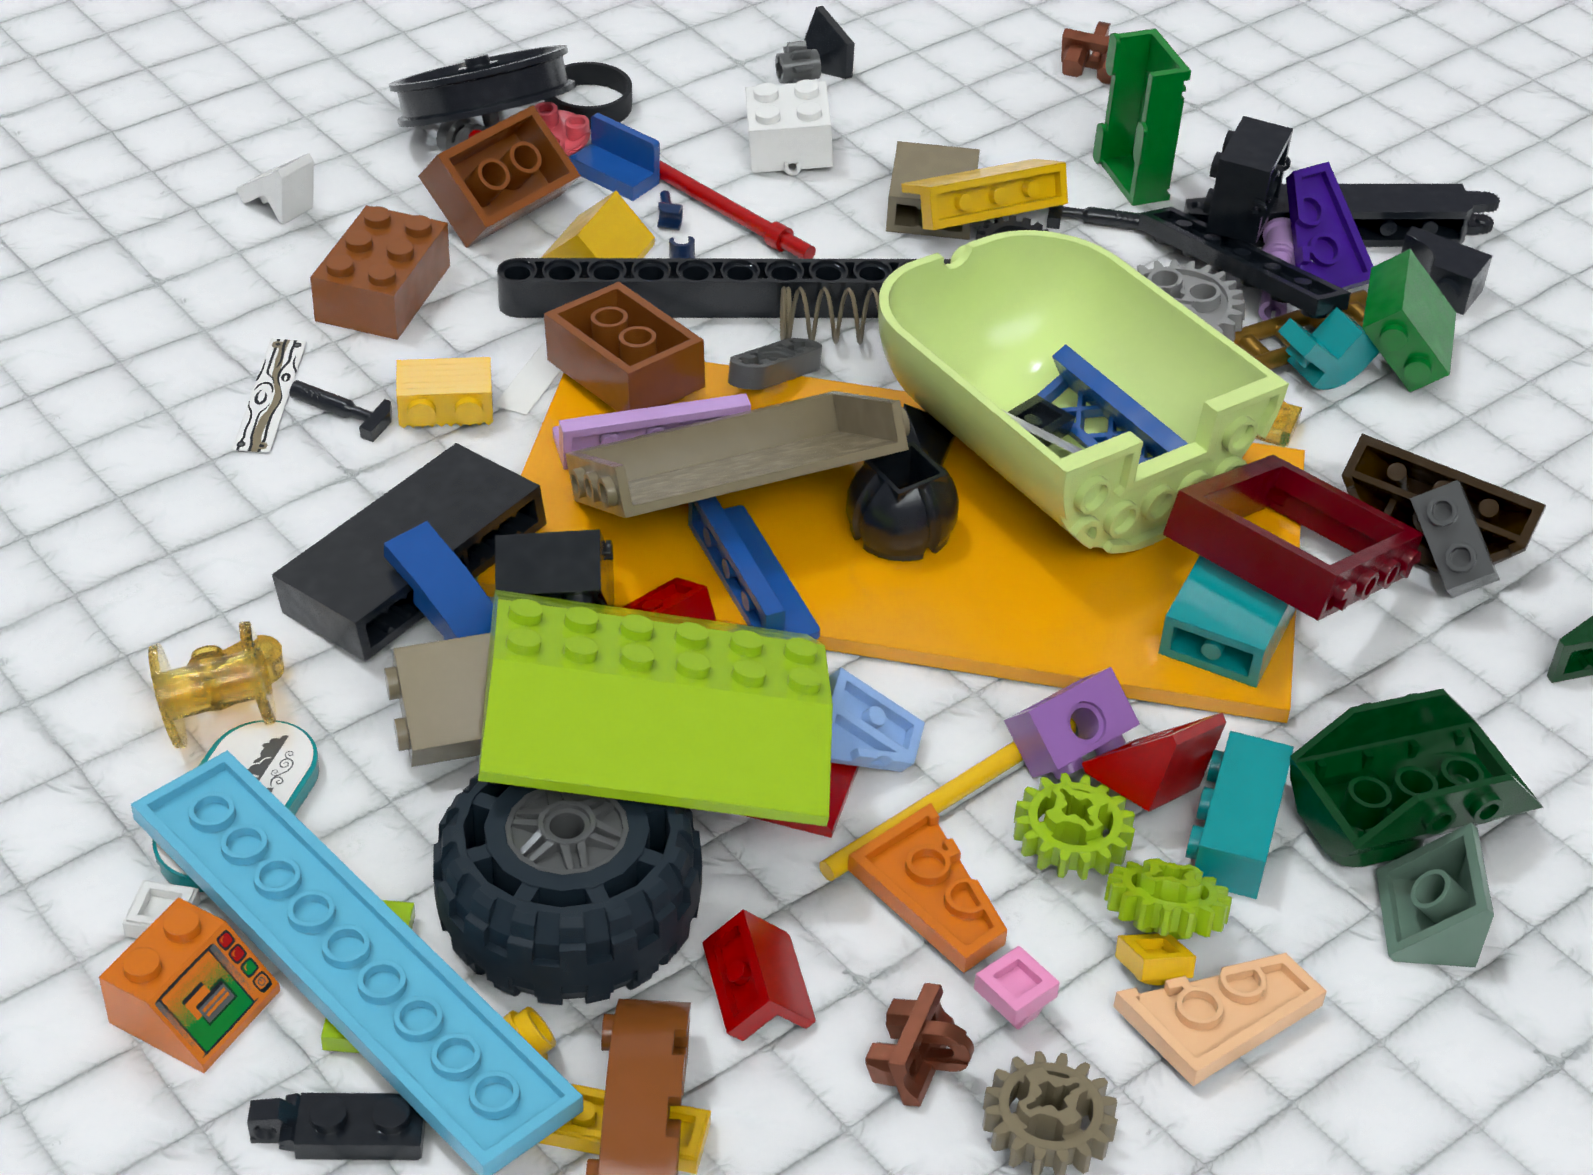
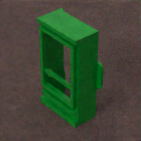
(1141, 115)

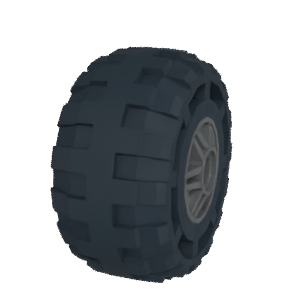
(564, 888)

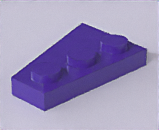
(1324, 229)

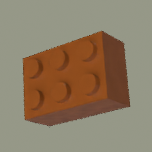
(499, 175)
(380, 272)
(624, 349)

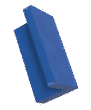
(619, 158)

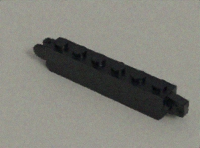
(1390, 210)

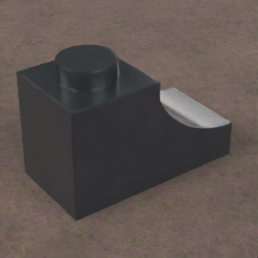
(1453, 267)

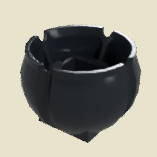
(902, 505)

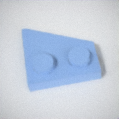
(870, 727)

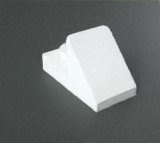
(285, 187)

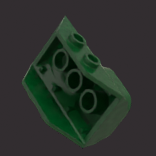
(1401, 775)

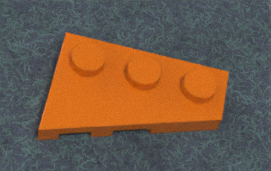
(929, 888)

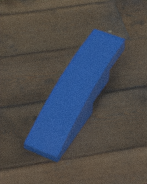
(440, 583)

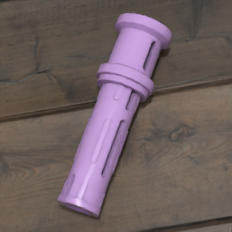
(1278, 242)

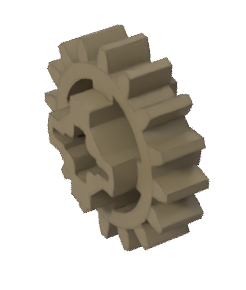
(1049, 1114)

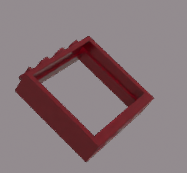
(1212, 524)

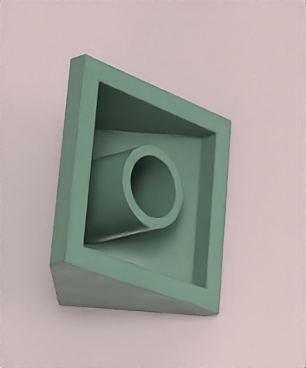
(1437, 901)

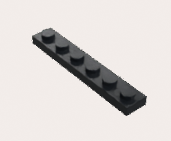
(1246, 262)

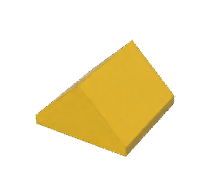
(604, 231)

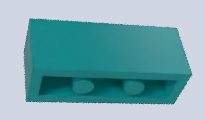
(1240, 812)

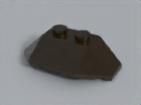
(1391, 476)

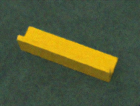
(990, 192)

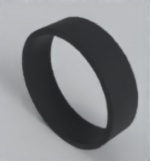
(603, 75)

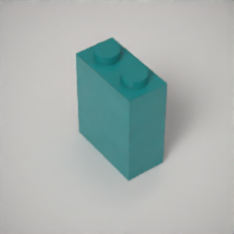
(1224, 624)

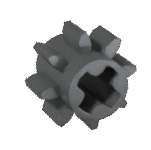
(797, 63)

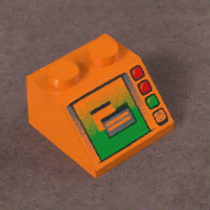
(187, 986)

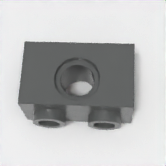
(1454, 539)

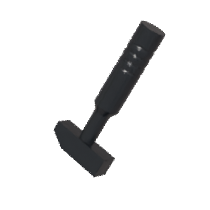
(1093, 216)
(374, 422)

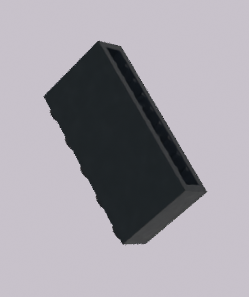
(351, 590)

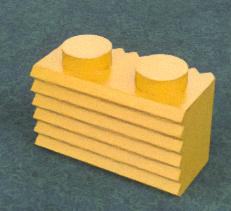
(444, 391)

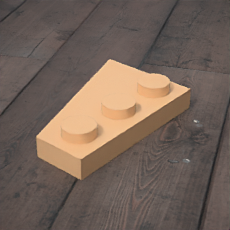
(1223, 1016)

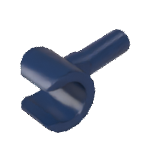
(669, 214)
(682, 250)

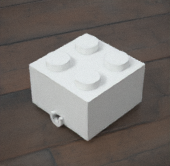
(789, 126)

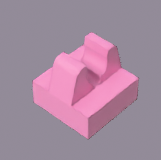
(1017, 986)

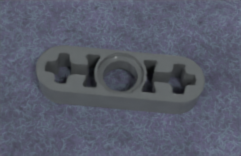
(774, 363)

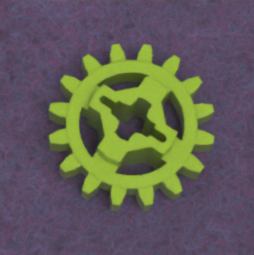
(1073, 826)
(1168, 898)

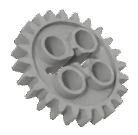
(1202, 293)

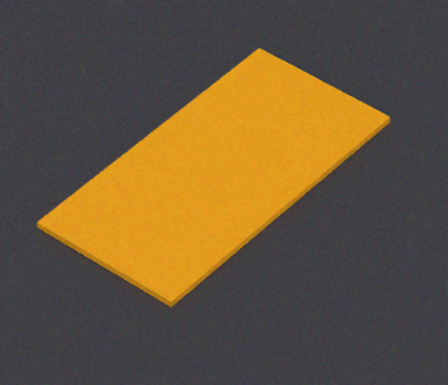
(996, 601)

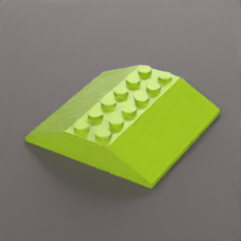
(657, 709)

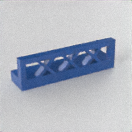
(1109, 402)

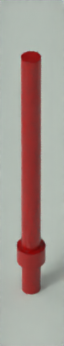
(774, 234)

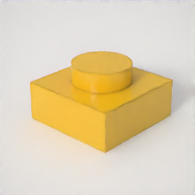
(1155, 957)

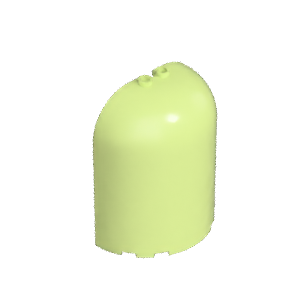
(984, 340)

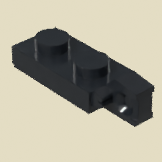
(339, 1126)

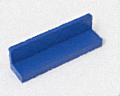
(749, 568)

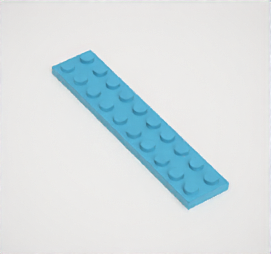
(360, 964)

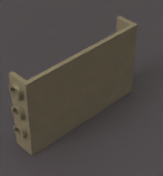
(736, 452)

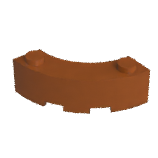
(642, 1081)

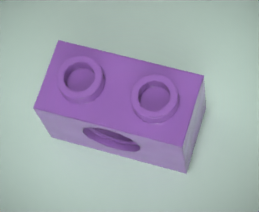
(1045, 730)

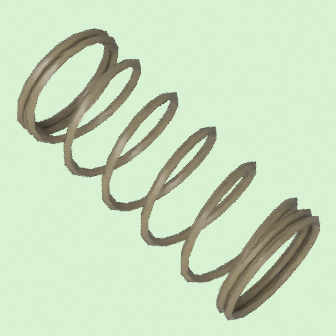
(788, 308)

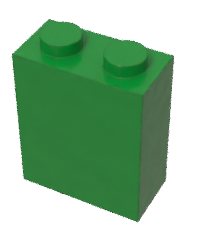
(1409, 321)

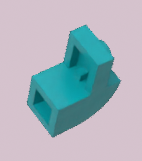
(1330, 354)

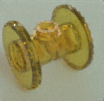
(210, 681)

